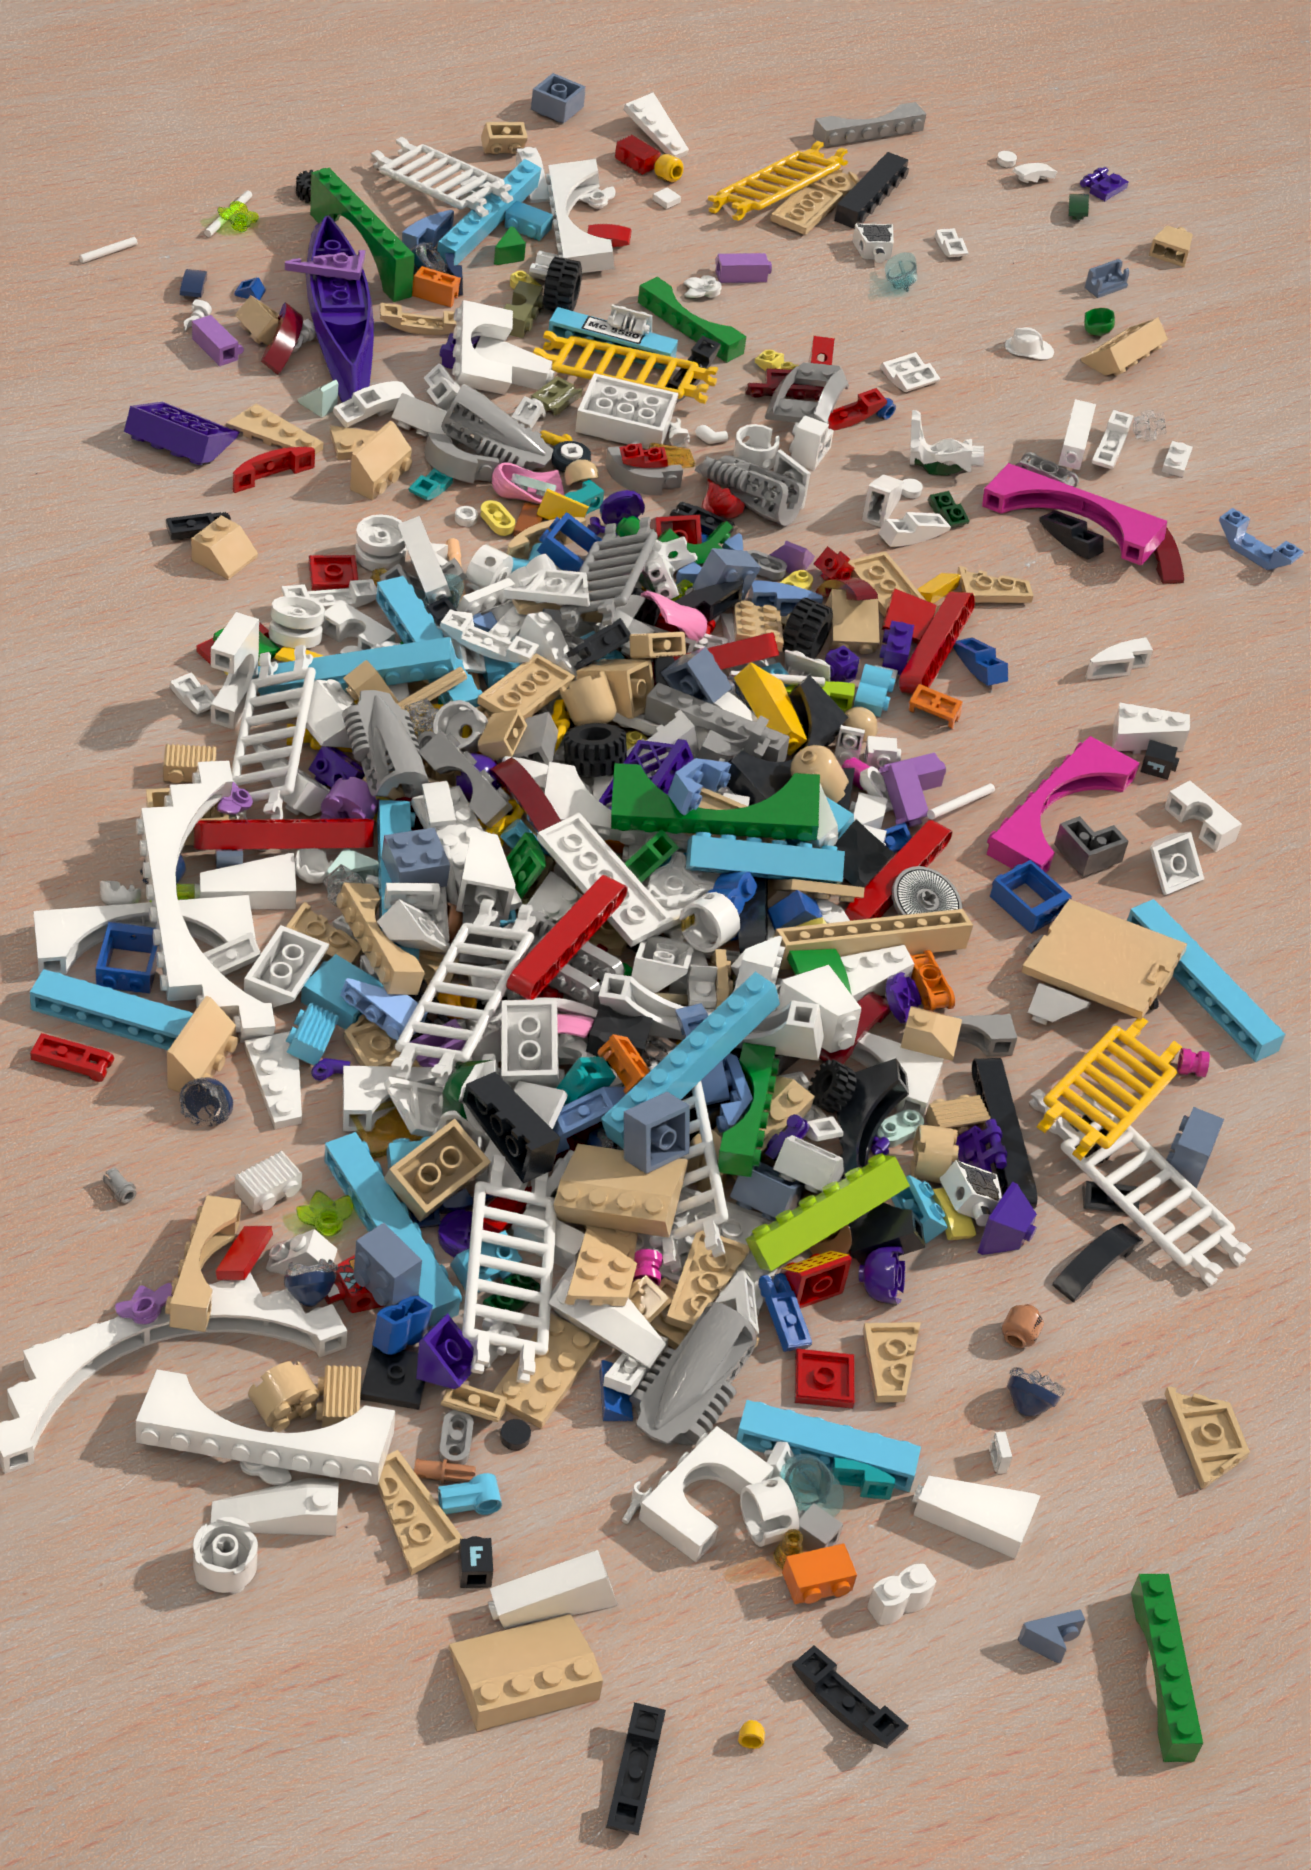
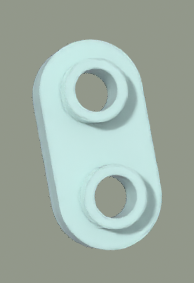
(525, 482)
(902, 1127)

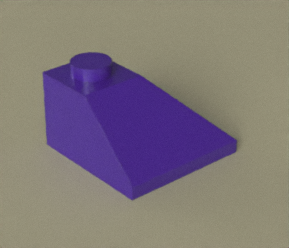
(1009, 1223)

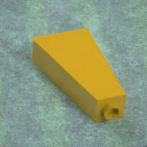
(770, 699)

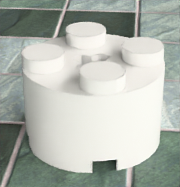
(225, 1555)

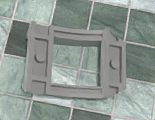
(789, 410)

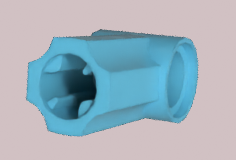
(478, 1495)

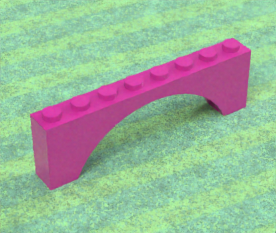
(1133, 530)
(1088, 768)

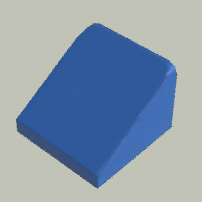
(250, 287)

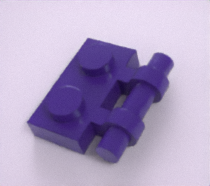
(1104, 185)
(796, 1126)
(973, 1148)

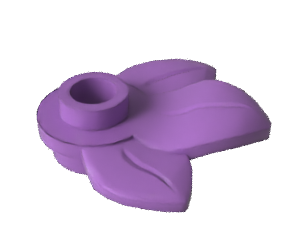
(238, 801)
(145, 1304)

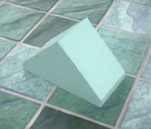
(322, 399)
(357, 862)

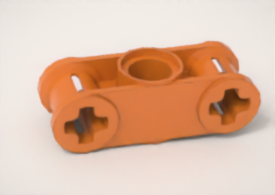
(931, 983)

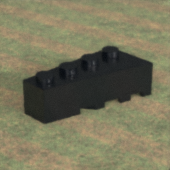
(512, 1126)

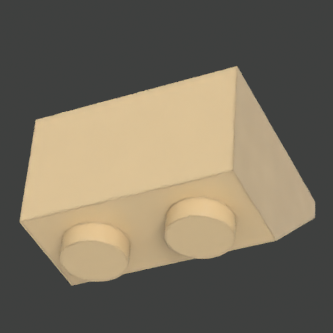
(258, 320)
(223, 548)

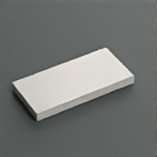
(547, 1104)

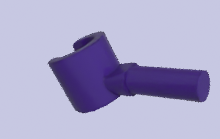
(596, 526)
(880, 1145)

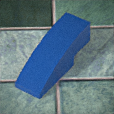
(982, 661)

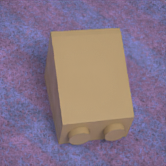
(853, 623)
(628, 680)

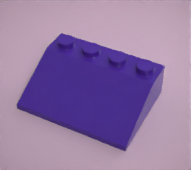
(178, 431)

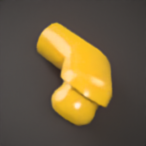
(554, 439)

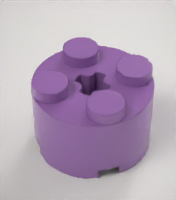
(349, 801)

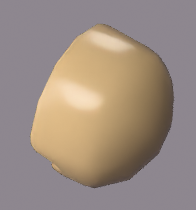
(580, 471)
(862, 719)

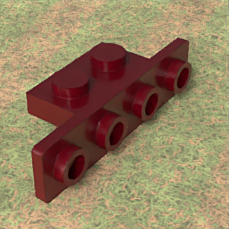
(773, 379)

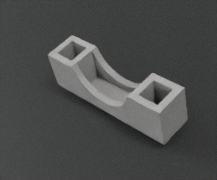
(486, 801)
(989, 1033)

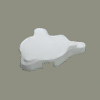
(676, 886)

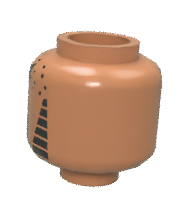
(1022, 1326)

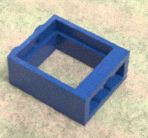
(557, 552)
(1029, 873)
(120, 937)

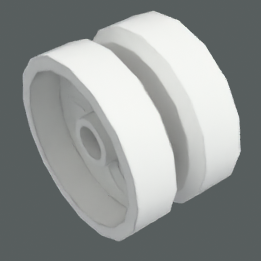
(379, 543)
(296, 621)

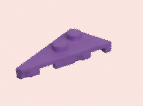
(330, 265)

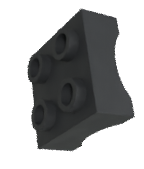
(863, 854)
(611, 1022)

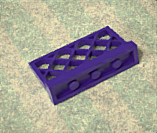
(678, 757)

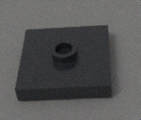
(393, 1379)

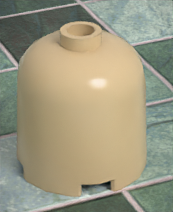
(589, 700)
(822, 761)

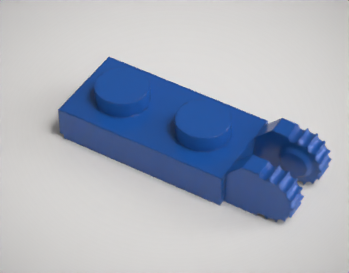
(785, 1312)

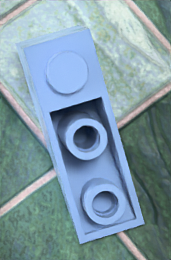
(386, 1010)

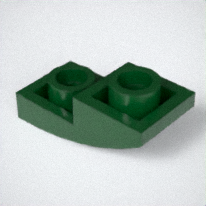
(1078, 206)
(944, 504)
(510, 1303)

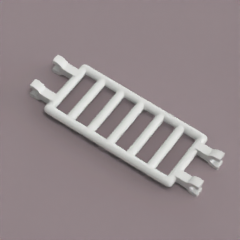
(473, 201)
(265, 679)
(448, 1056)
(716, 1194)
(1195, 1257)
(476, 1259)

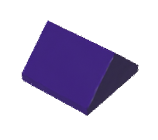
(444, 1355)

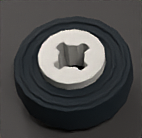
(567, 452)

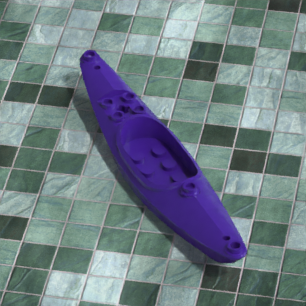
(341, 314)

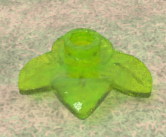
(238, 216)
(326, 1214)

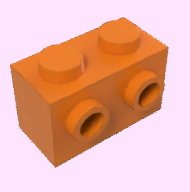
(819, 1574)

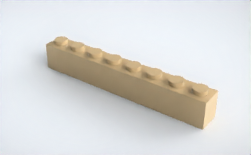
(918, 932)

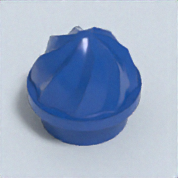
(888, 410)

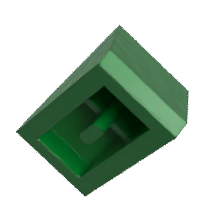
(510, 248)

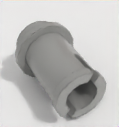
(123, 1189)

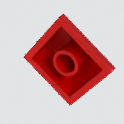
(686, 526)

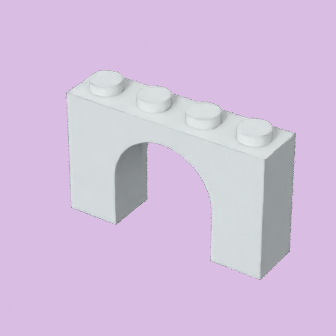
(471, 368)
(237, 654)
(567, 1239)
(714, 1458)

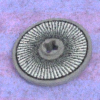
(922, 884)

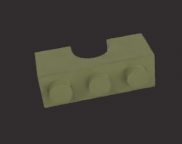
(525, 306)

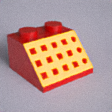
(818, 1277)

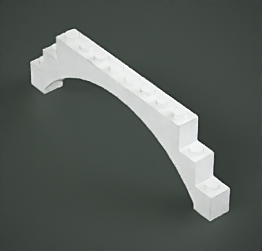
(184, 966)
(71, 1359)

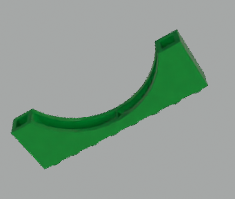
(392, 257)
(785, 815)

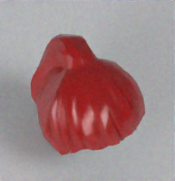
(722, 502)

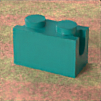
(583, 1077)

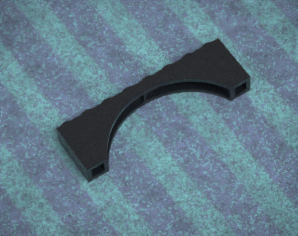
(821, 724)
(875, 1095)

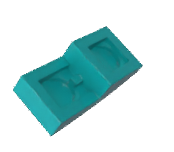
(431, 485)
(871, 1480)

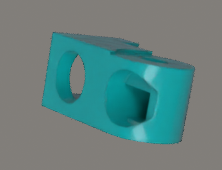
(587, 495)

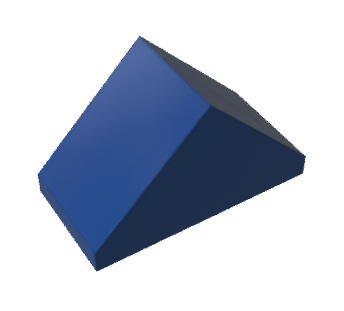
(793, 911)

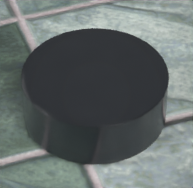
(515, 1434)

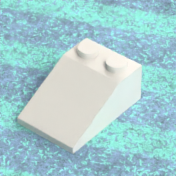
(530, 1042)

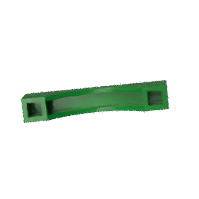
(659, 299)
(651, 855)
(739, 1144)
(1176, 1708)

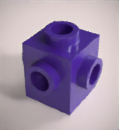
(842, 664)

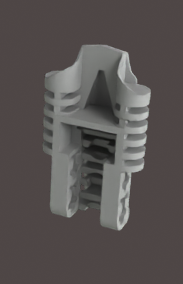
(500, 433)
(757, 487)
(381, 729)
(573, 978)
(694, 1382)

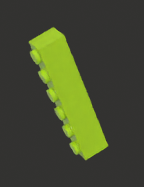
(826, 1212)

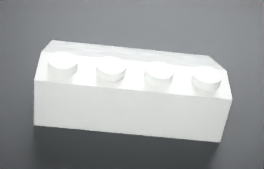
(625, 411)

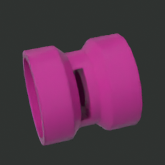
(1191, 1062)
(648, 1264)

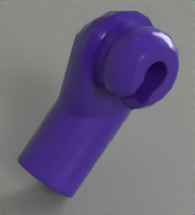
(328, 1067)

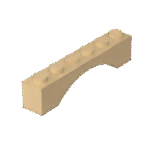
(394, 967)
(192, 1295)

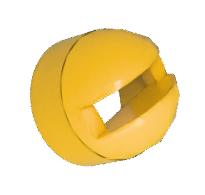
(751, 1735)

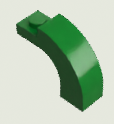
(702, 550)

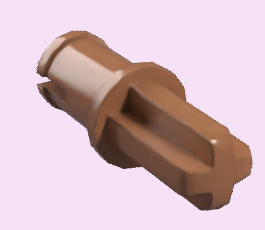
(444, 1471)

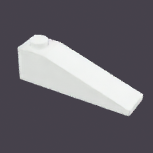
(307, 792)
(615, 1325)

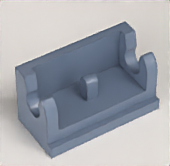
(1107, 278)

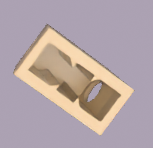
(1172, 245)

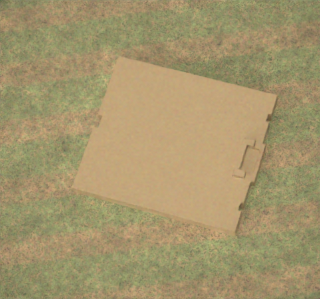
(1105, 959)

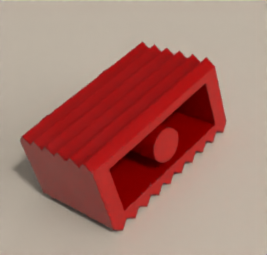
(636, 154)

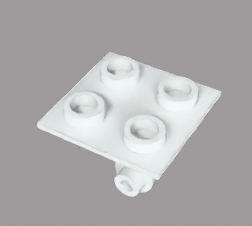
(637, 321)
(798, 664)

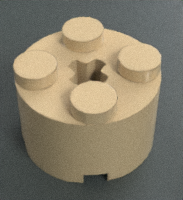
(933, 1152)
(284, 1395)

